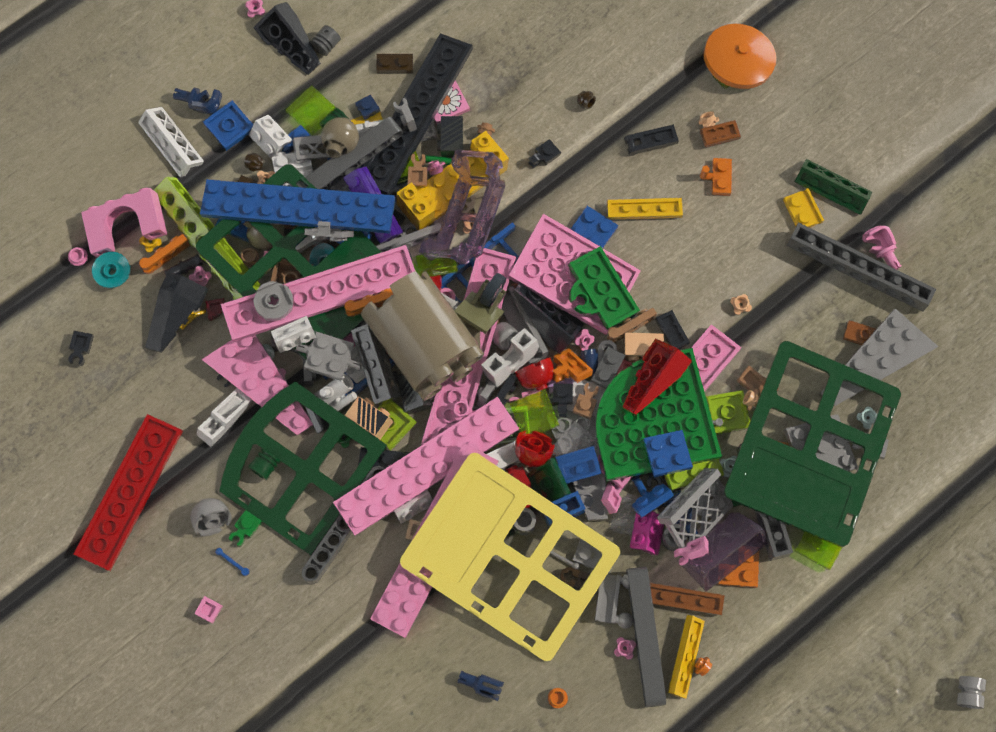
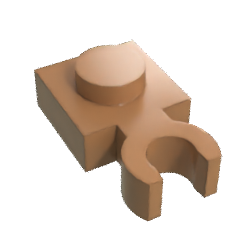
(418, 174)
(585, 403)

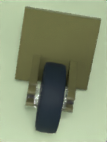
(478, 307)

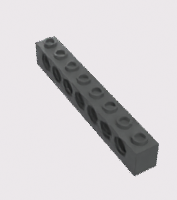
(861, 267)

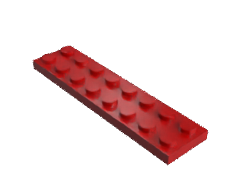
(128, 492)

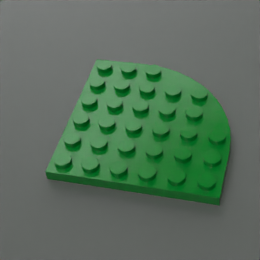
(677, 408)

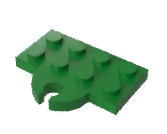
(601, 289)

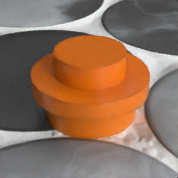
(702, 666)
(557, 698)

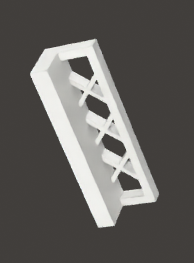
(166, 141)

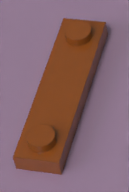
(687, 599)

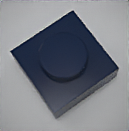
(367, 107)

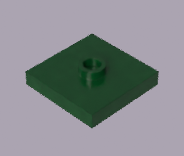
(548, 481)

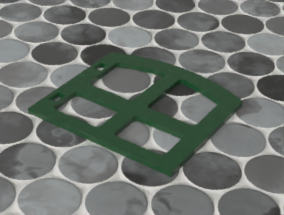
(306, 470)

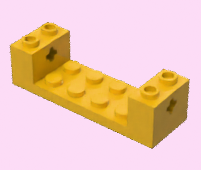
(430, 203)

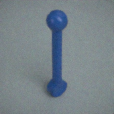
(245, 571)

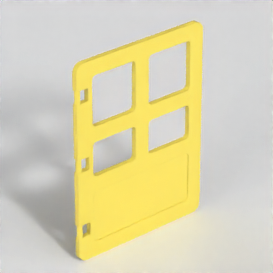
(471, 528)

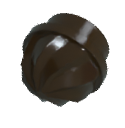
(586, 99)
(253, 162)

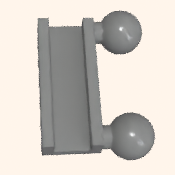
(608, 600)

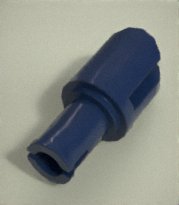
(482, 685)

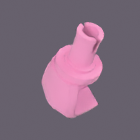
(885, 244)

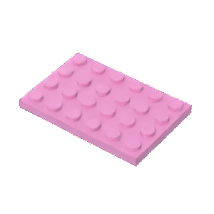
(546, 270)

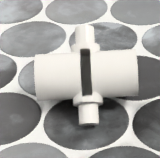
(335, 393)

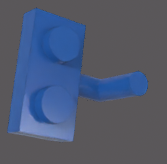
(649, 500)

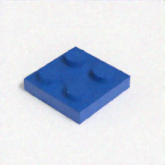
(228, 125)
(594, 227)
(668, 453)

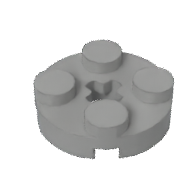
(269, 311)

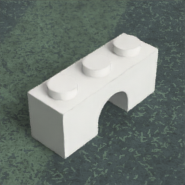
(522, 349)

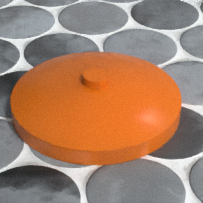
(740, 56)

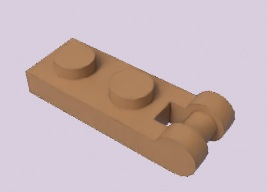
(631, 325)

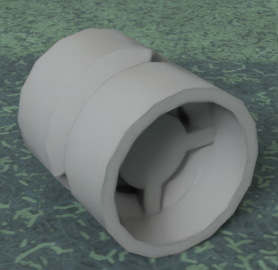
(971, 692)

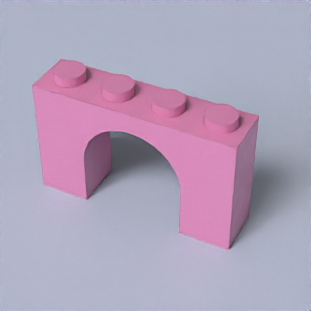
(100, 219)

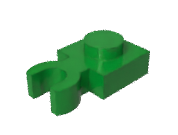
(246, 525)

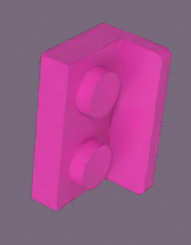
(647, 533)

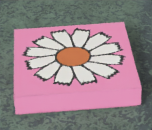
(453, 104)

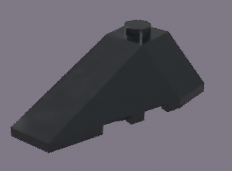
(286, 34)
(174, 304)
(554, 325)

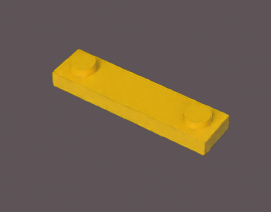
(644, 208)
(686, 656)

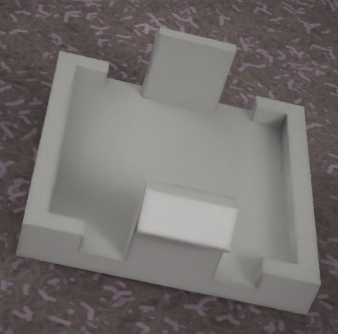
(324, 232)

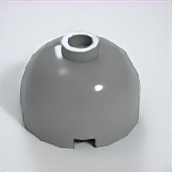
(209, 516)

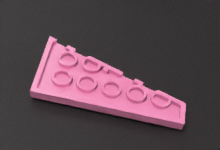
(255, 374)

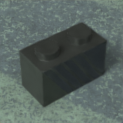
(451, 135)
(411, 400)

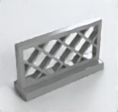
(690, 498)

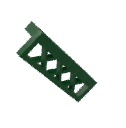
(833, 186)

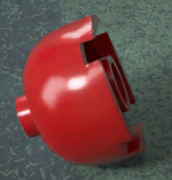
(536, 375)
(533, 448)

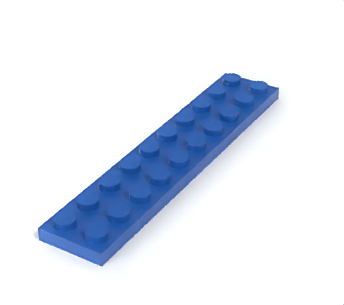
(297, 206)

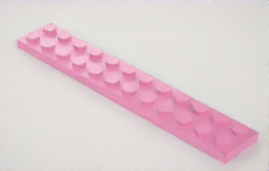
(441, 416)

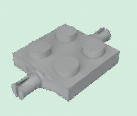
(329, 356)

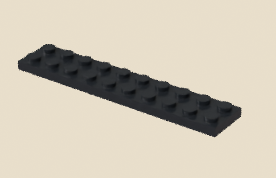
(424, 100)

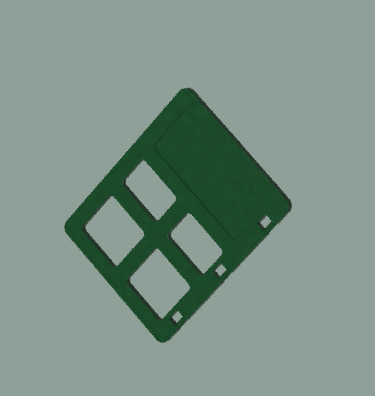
(333, 322)
(794, 482)

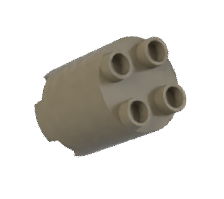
(423, 334)

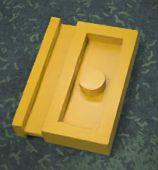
(803, 208)

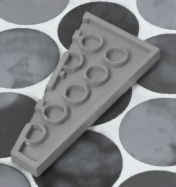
(886, 351)
(593, 487)

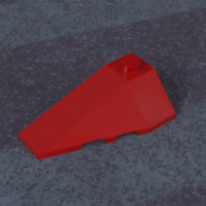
(660, 370)

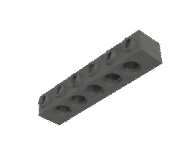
(776, 535)

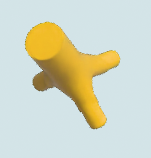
(192, 316)

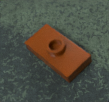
(720, 133)
(857, 332)

